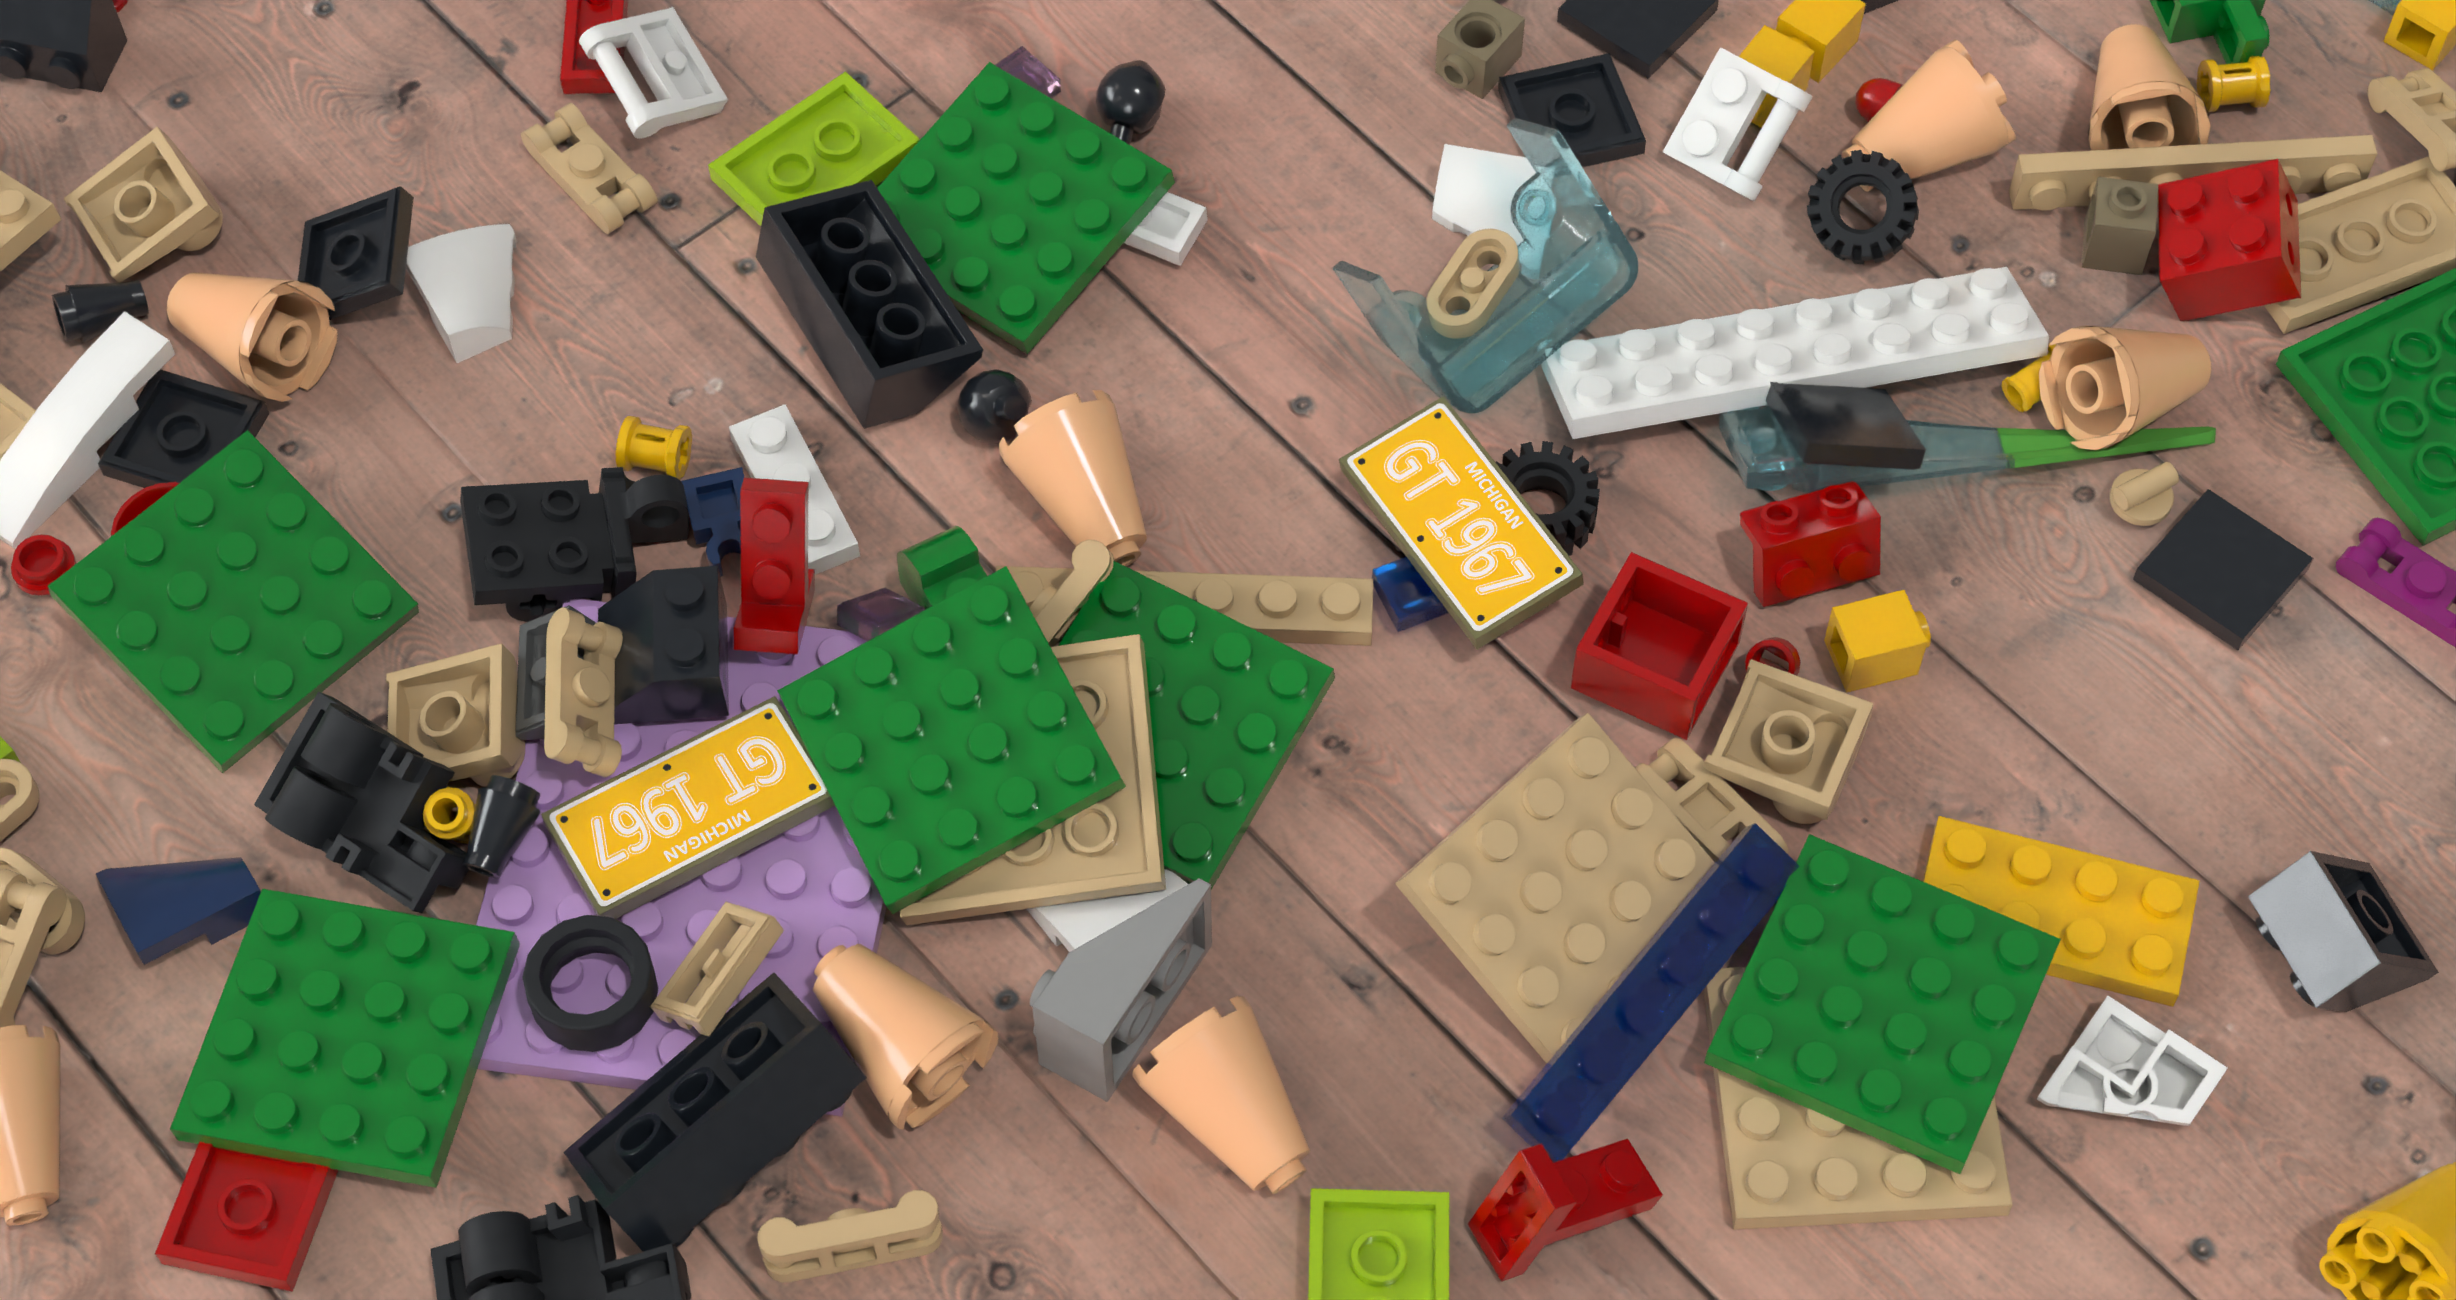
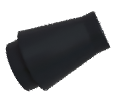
(91, 309)
(499, 824)

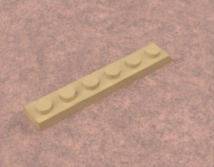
(2069, 178)
(1277, 606)

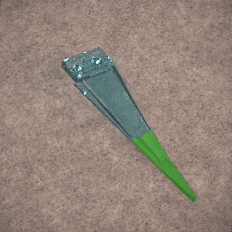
(1771, 462)

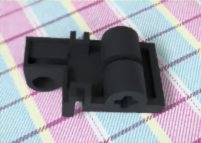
(561, 543)
(363, 803)
(553, 1259)

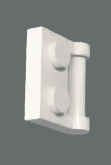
(667, 62)
(1721, 116)

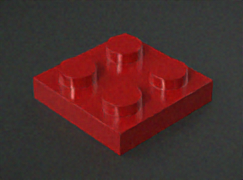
(245, 1216)

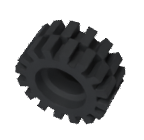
(1853, 172)
(1563, 477)

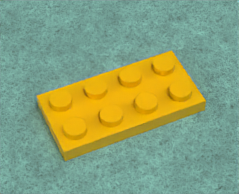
(2115, 919)

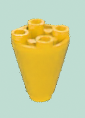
(2398, 1244)

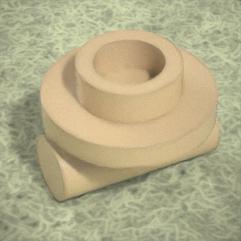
(2144, 495)

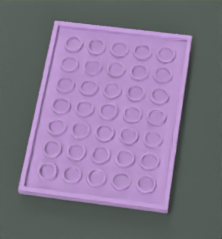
(802, 877)

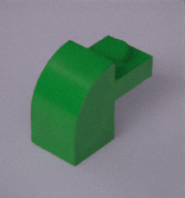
(2233, 24)
(939, 567)

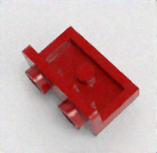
(1813, 542)

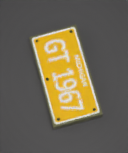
(1461, 522)
(688, 809)

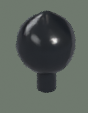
(1130, 99)
(993, 405)

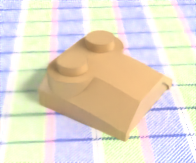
(146, 206)
(460, 712)
(1791, 742)

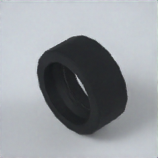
(579, 938)

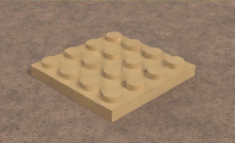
(1101, 850)
(1558, 882)
(1811, 1170)

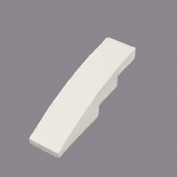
(79, 415)

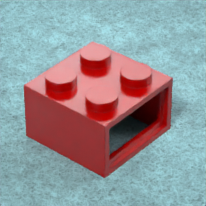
(2229, 240)
(1658, 645)

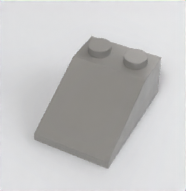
(1118, 989)

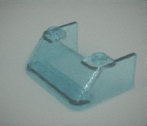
(1568, 275)

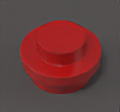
(40, 562)

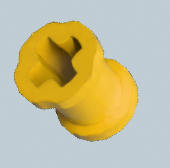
(2234, 83)
(653, 447)

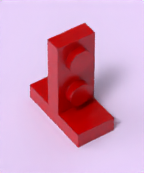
(774, 566)
(1552, 1201)

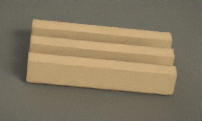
(725, 969)

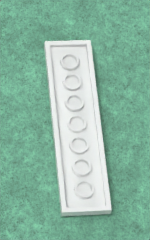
(1830, 341)

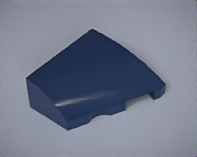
(180, 901)

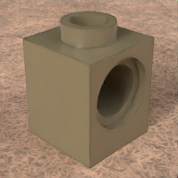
(1479, 46)
(2120, 225)

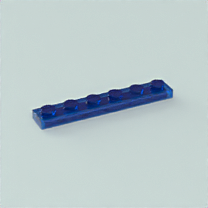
(1652, 994)

